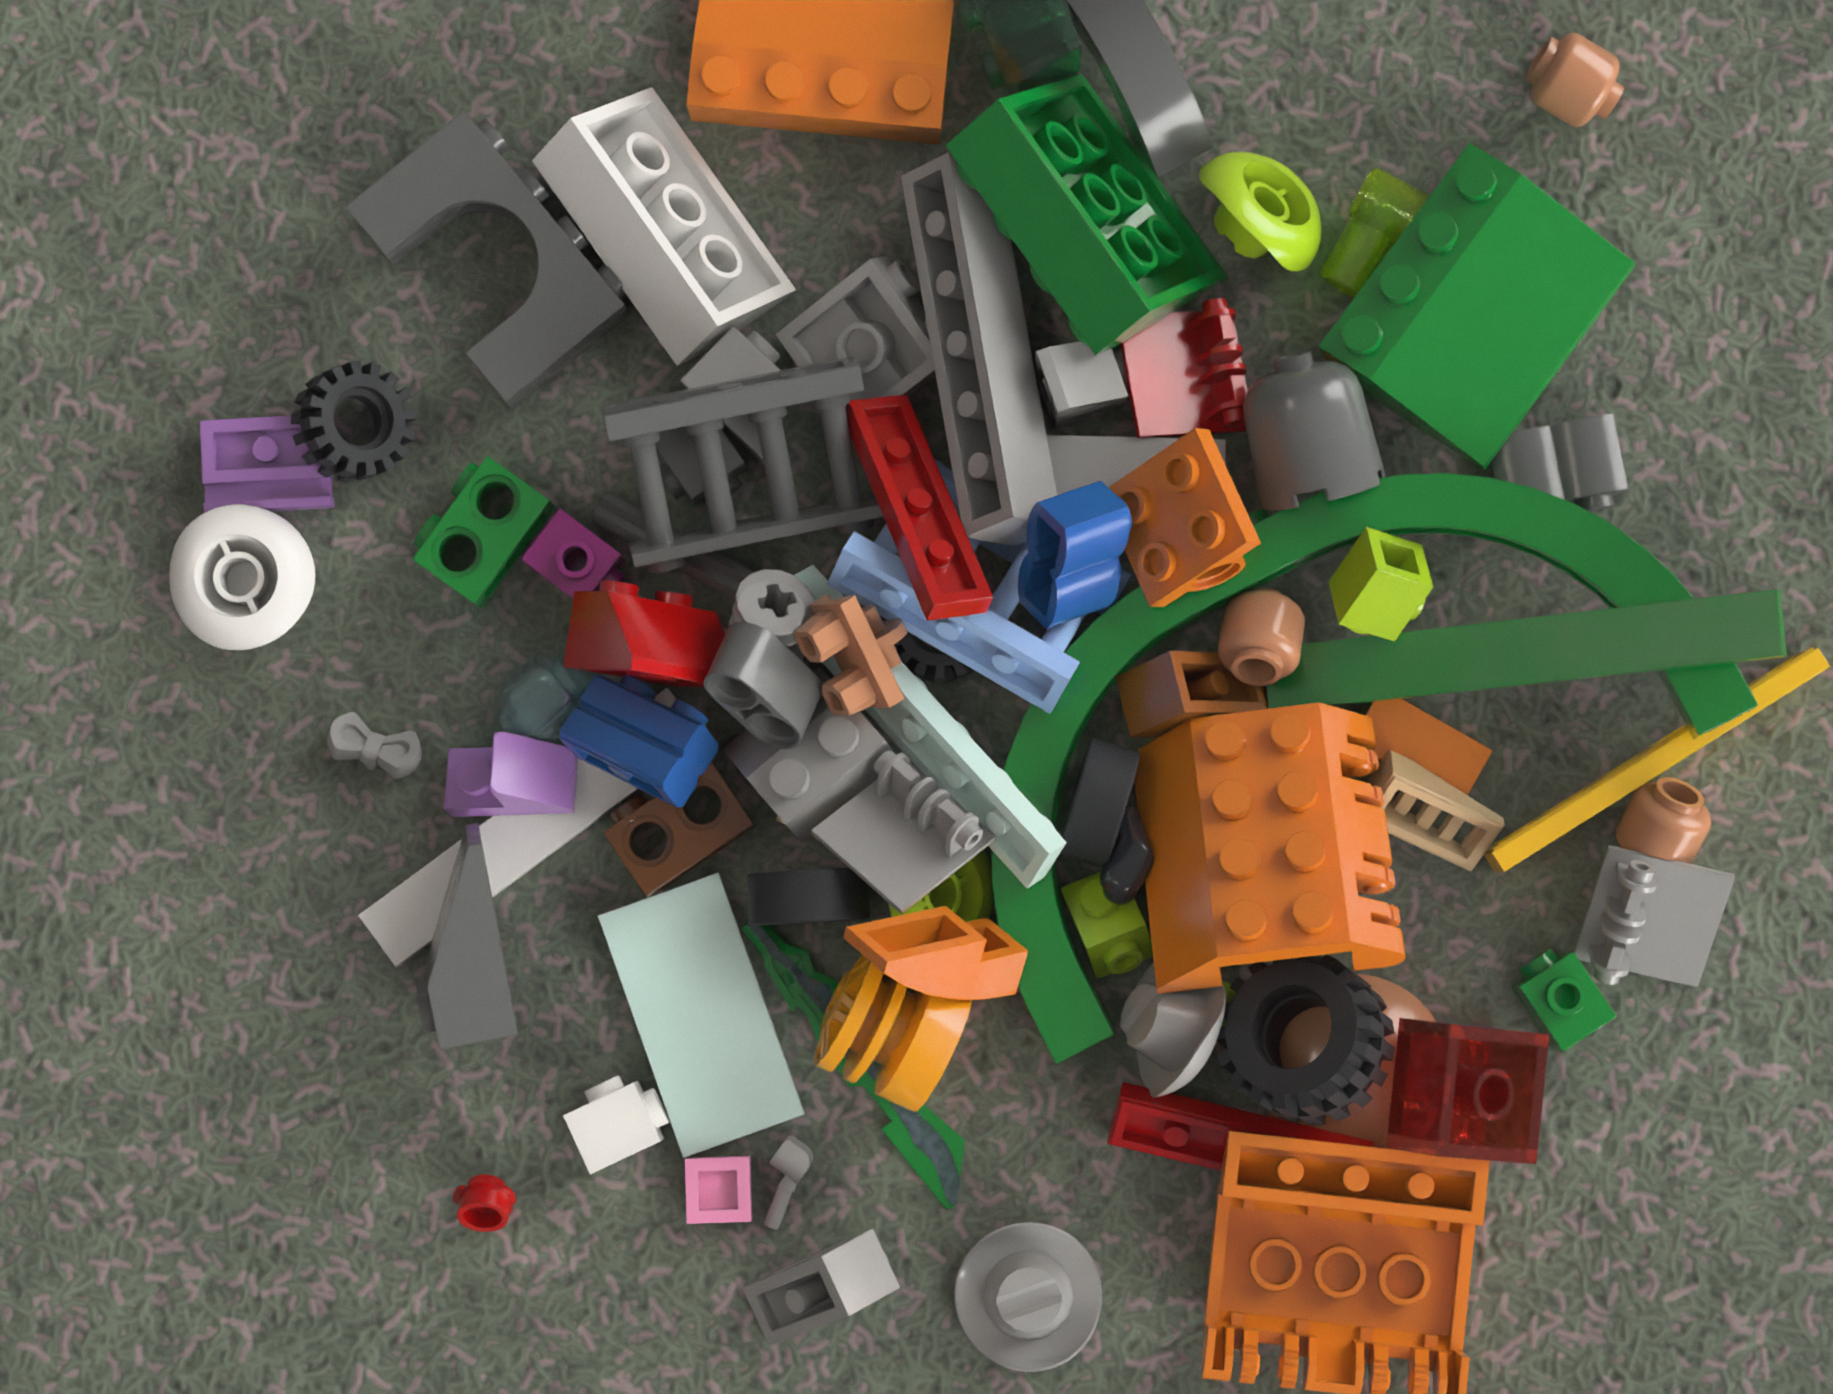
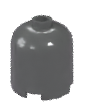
(1310, 432)

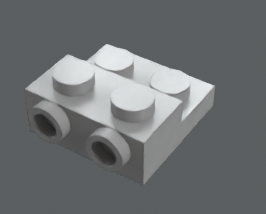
(876, 323)

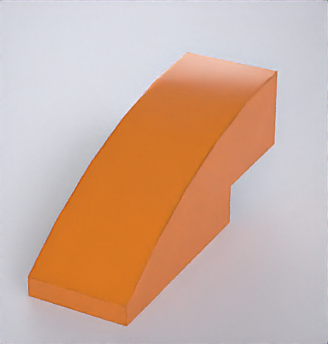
(942, 953)

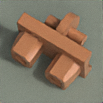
(861, 648)

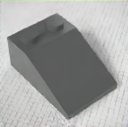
(467, 976)

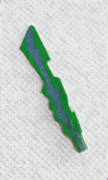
(919, 1136)

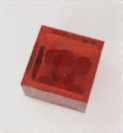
(1467, 1091)

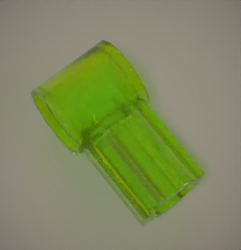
(1377, 221)

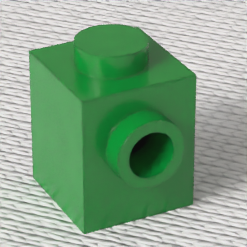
(1561, 998)

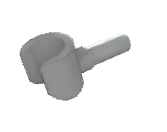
(793, 1161)

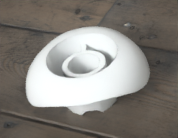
(240, 576)

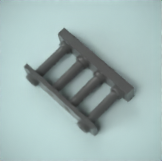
(702, 415)

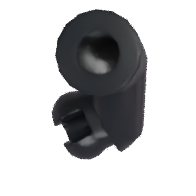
(1129, 860)

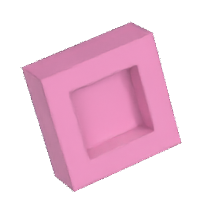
(718, 1189)

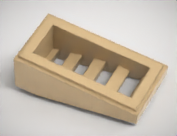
(1415, 783)

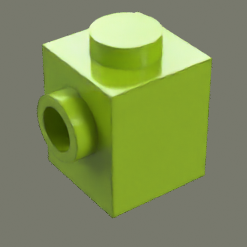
(1380, 584)

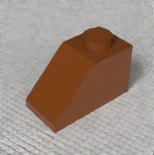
(1182, 688)

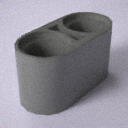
(763, 685)

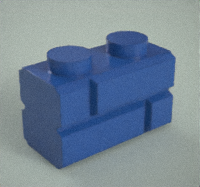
(640, 739)

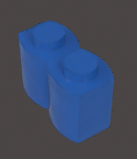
(1073, 554)

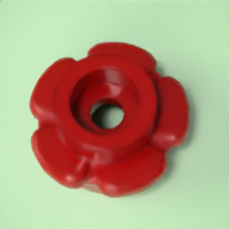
(484, 1203)

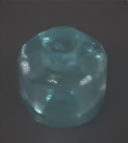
(540, 697)

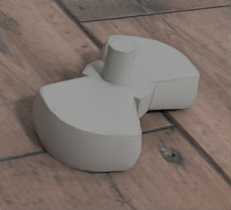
(352, 739)

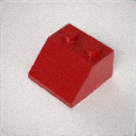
(642, 637)

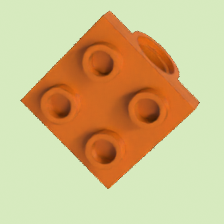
(1185, 520)

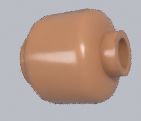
(1574, 79)
(1261, 636)
(1665, 821)

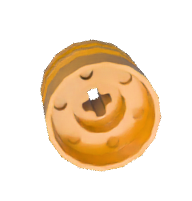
(897, 1029)

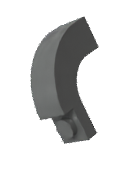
(1143, 80)

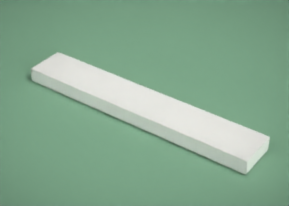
(512, 846)

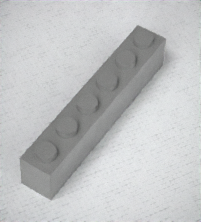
(979, 354)

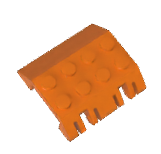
(1265, 843)
(1341, 1263)

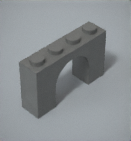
(465, 174)

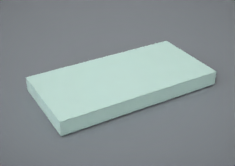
(701, 1015)

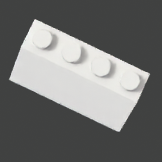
(662, 223)

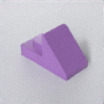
(511, 778)

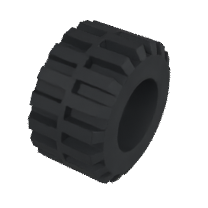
(1343, 1068)

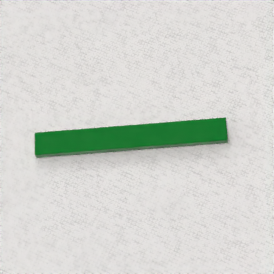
(1537, 650)

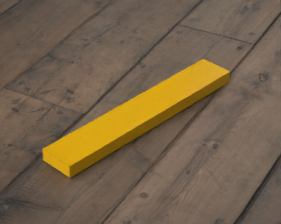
(1645, 766)

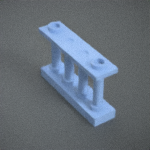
(984, 641)

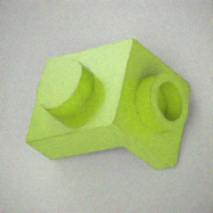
(1110, 932)

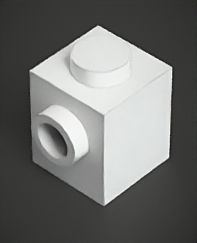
(616, 1122)

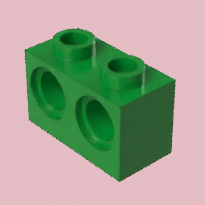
(497, 541)

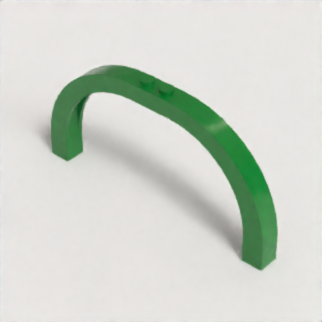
(1436, 503)

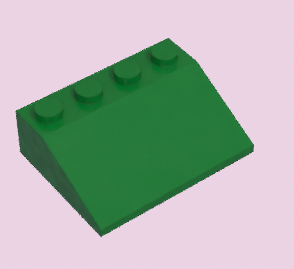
(1084, 211)
(1476, 306)

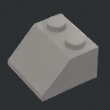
(819, 774)

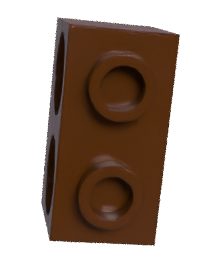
(687, 843)

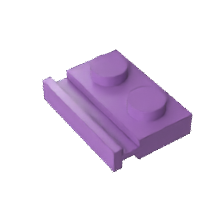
(260, 466)

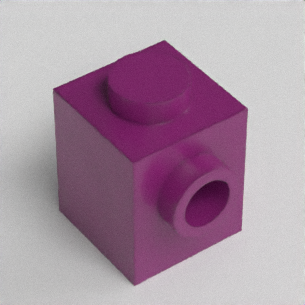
(573, 556)

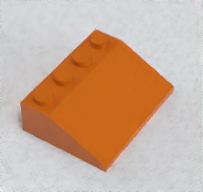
(823, 66)

